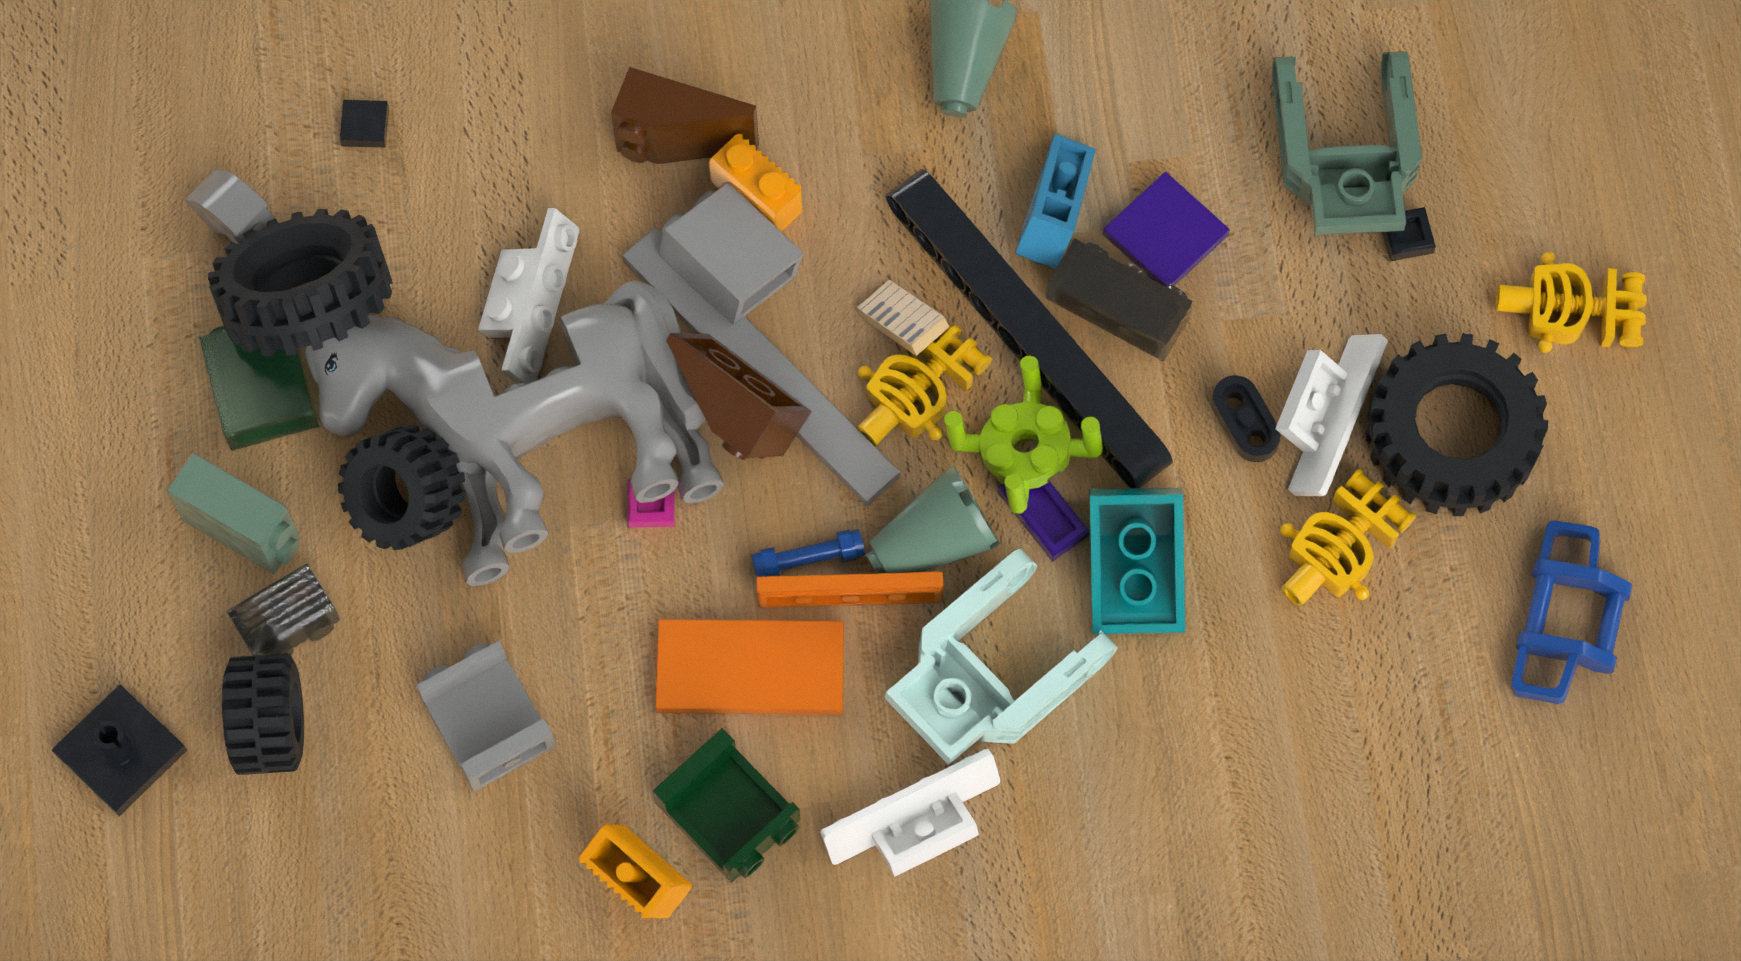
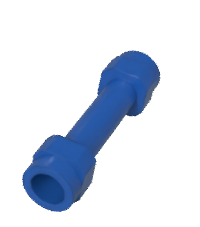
(847, 546)

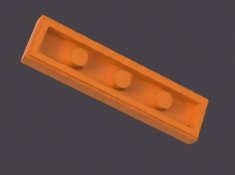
(850, 589)

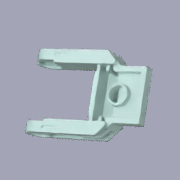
(957, 699)

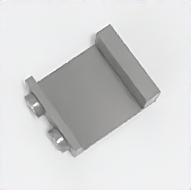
(485, 715)

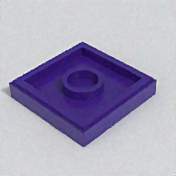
(1166, 231)

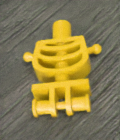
(1544, 277)
(896, 406)
(1321, 564)

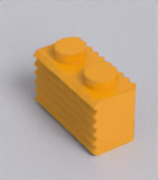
(757, 181)
(635, 872)

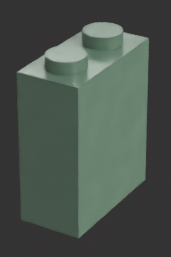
(234, 514)

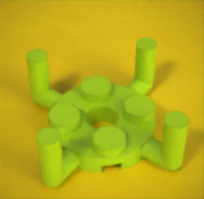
(1025, 421)

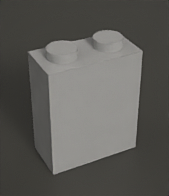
(729, 252)

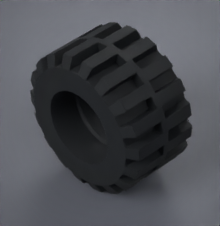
(374, 497)
(263, 714)

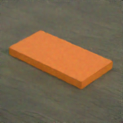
(750, 667)

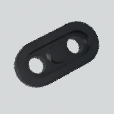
(1246, 421)

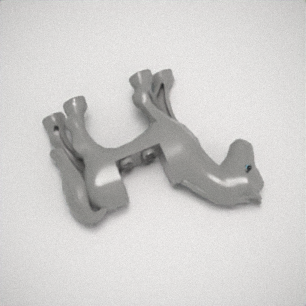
(618, 373)

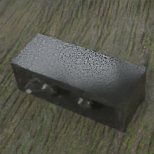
(1119, 298)

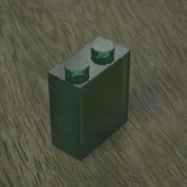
(255, 393)

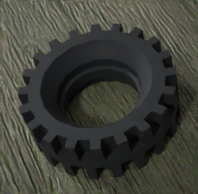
(258, 275)
(1446, 479)

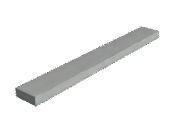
(826, 428)

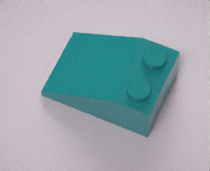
(1137, 560)

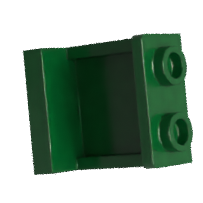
(727, 807)

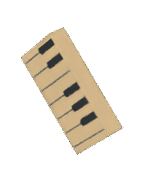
(902, 317)

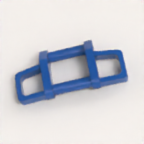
(1575, 652)

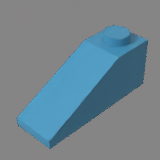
(1056, 202)

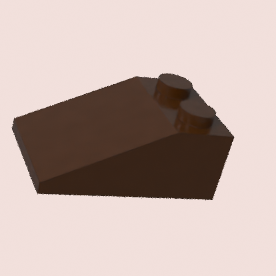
(676, 121)
(737, 399)

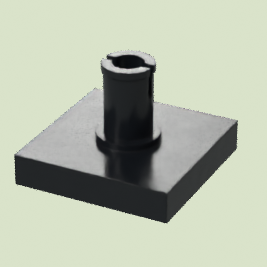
(119, 750)

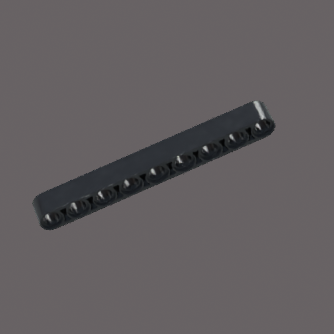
(1027, 326)

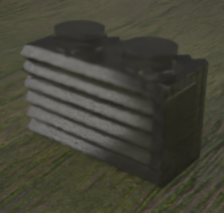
(285, 614)

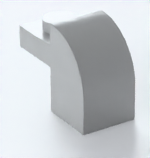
(229, 206)

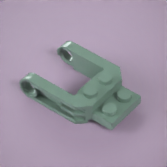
(1350, 185)

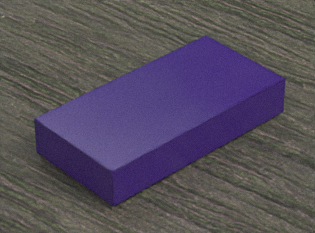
(1050, 520)

